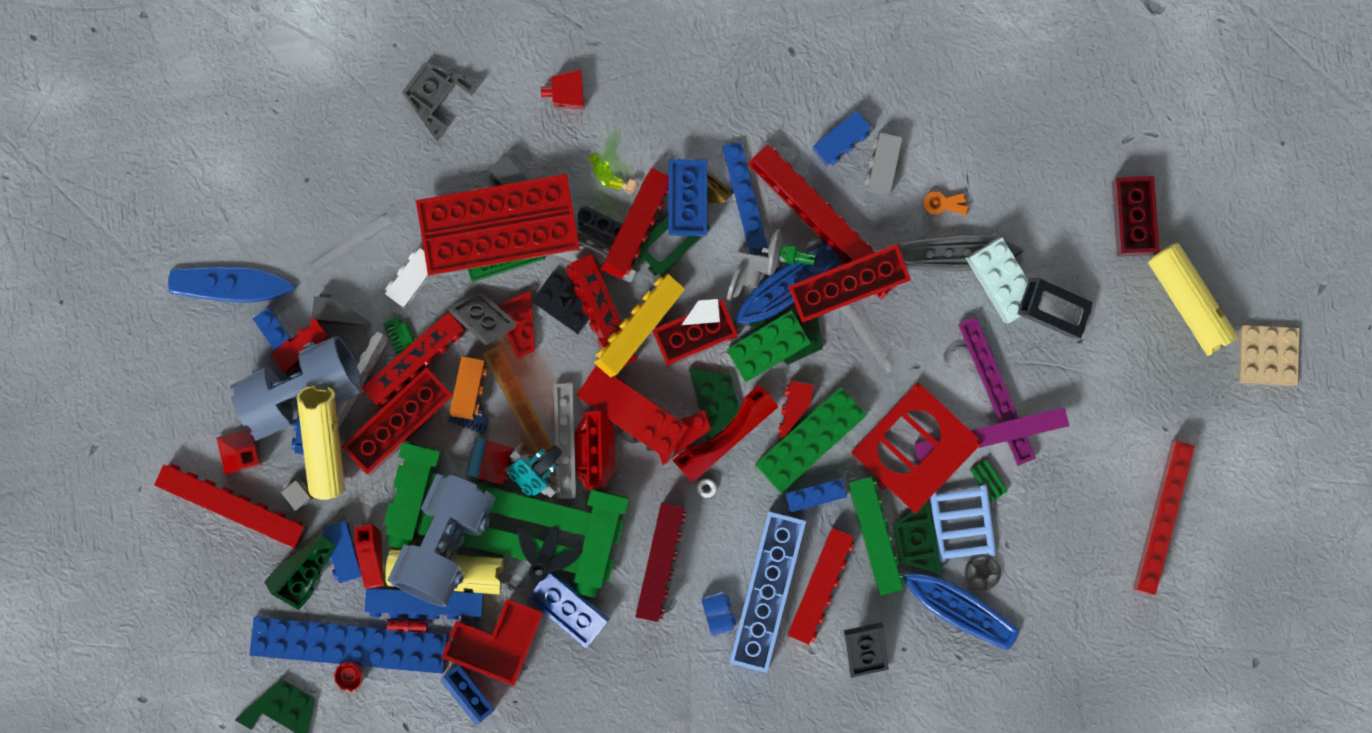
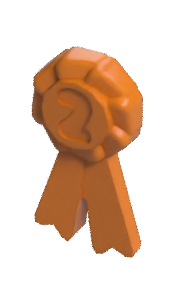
(936, 203)

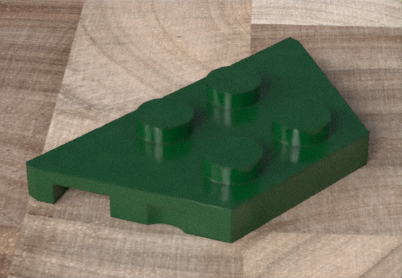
(716, 397)
(917, 540)

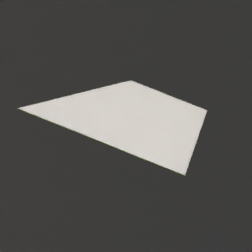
(703, 312)

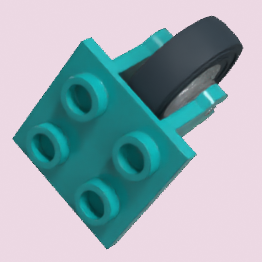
(528, 477)

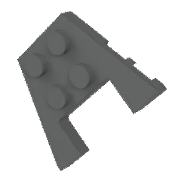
(429, 90)

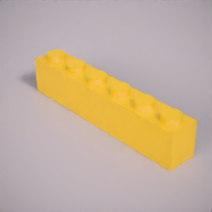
(638, 325)

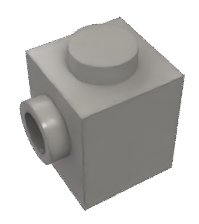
(296, 494)

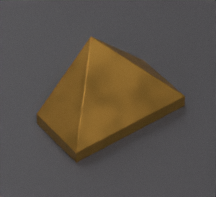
(716, 190)

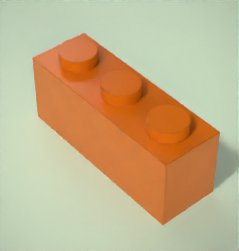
(468, 388)

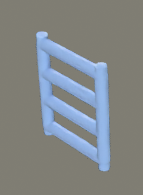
(987, 529)

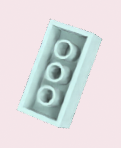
(1000, 277)

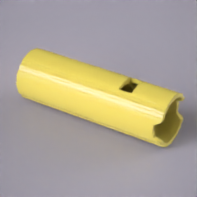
(1192, 298)
(321, 442)
(479, 573)

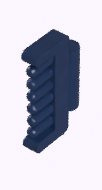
(477, 418)

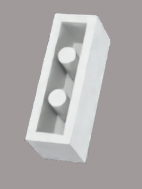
(409, 280)

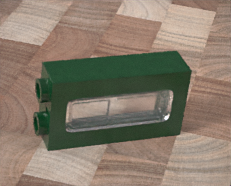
(664, 251)

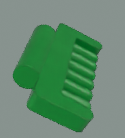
(403, 332)

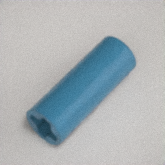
(477, 457)

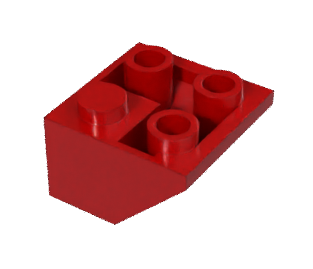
(239, 452)

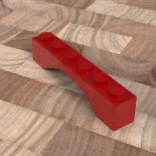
(698, 459)

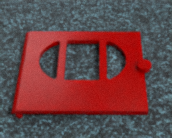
(924, 480)

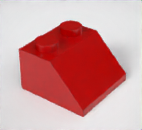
(495, 462)

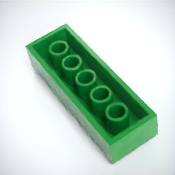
(810, 440)

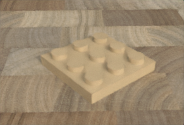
(1268, 355)

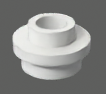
(711, 483)

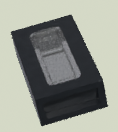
(1055, 308)

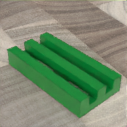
(997, 494)

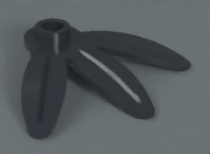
(543, 561)

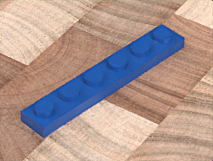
(745, 198)

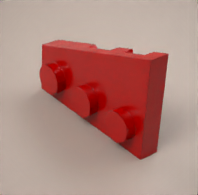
(523, 335)
(700, 426)

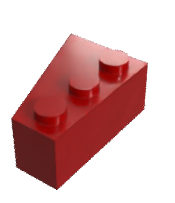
(288, 353)

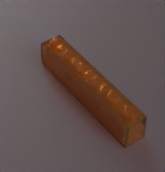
(518, 399)

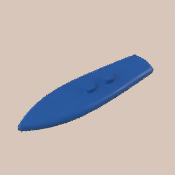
(228, 284)
(774, 294)
(962, 609)

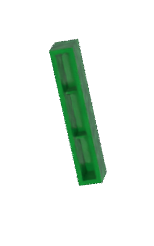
(875, 536)

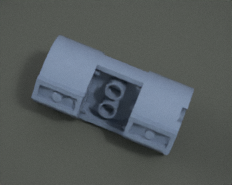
(265, 401)
(430, 569)

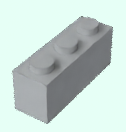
(883, 163)

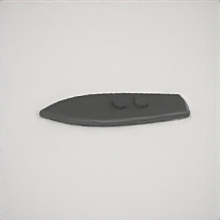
(946, 252)

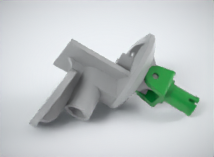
(752, 266)

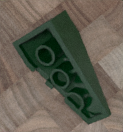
(296, 577)

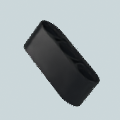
(596, 218)

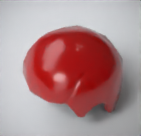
(348, 676)

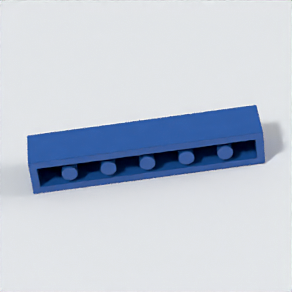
(400, 602)

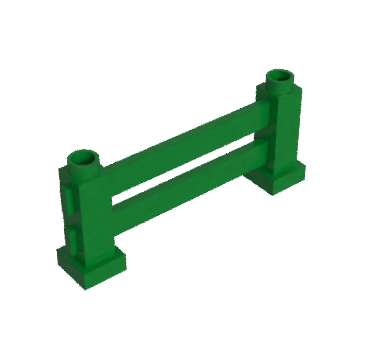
(600, 527)

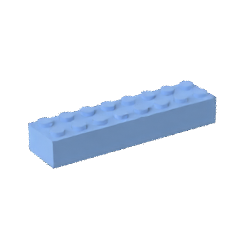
(767, 592)

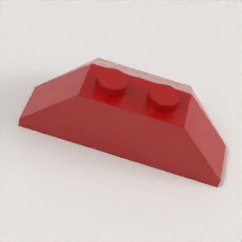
(594, 450)

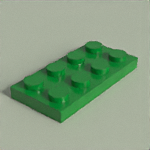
(769, 346)

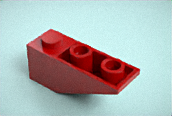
(798, 401)
(369, 553)

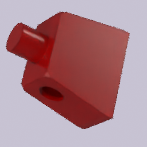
(565, 90)

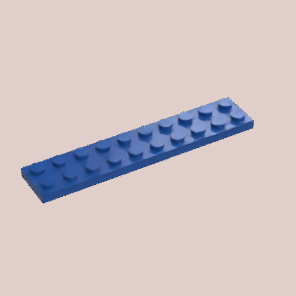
(347, 644)

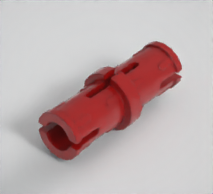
(407, 625)

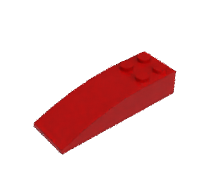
(634, 412)

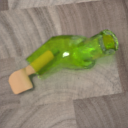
(604, 174)

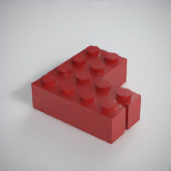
(500, 653)

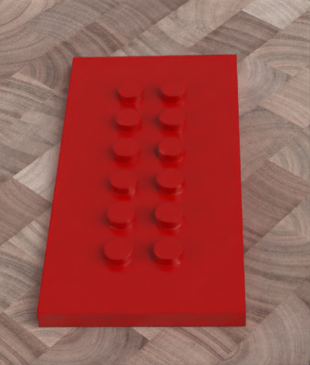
(497, 225)

